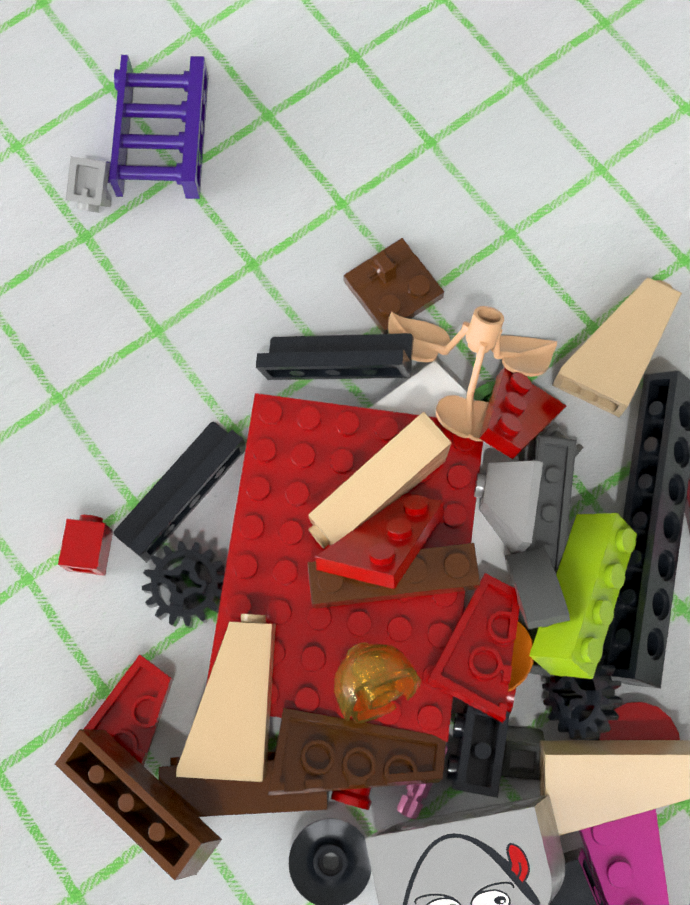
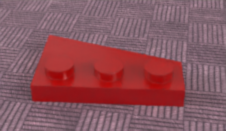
(517, 413)
(385, 543)
(481, 650)
(134, 708)

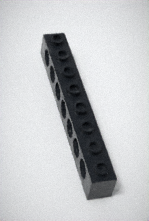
(656, 514)

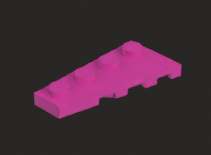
(628, 860)

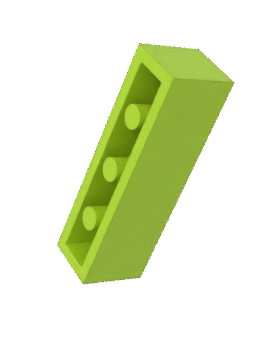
(590, 582)

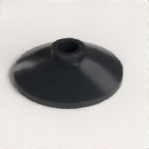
(327, 885)

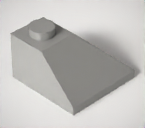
(510, 500)

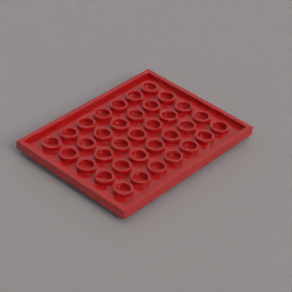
(290, 465)

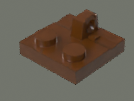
(393, 283)

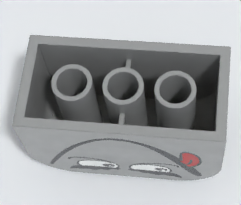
(471, 857)

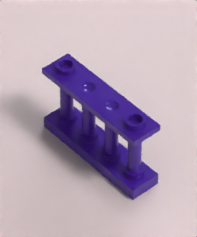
(189, 142)

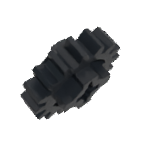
(181, 601)
(584, 703)

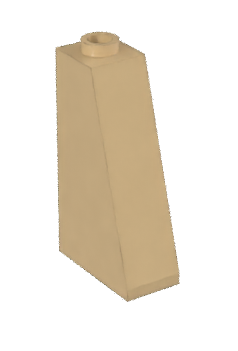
(617, 354)
(381, 480)
(234, 713)
(611, 778)

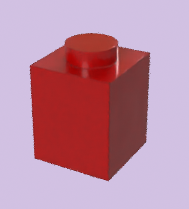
(86, 545)

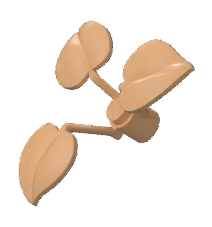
(483, 334)

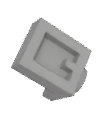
(88, 183)

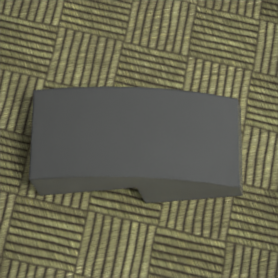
(537, 588)

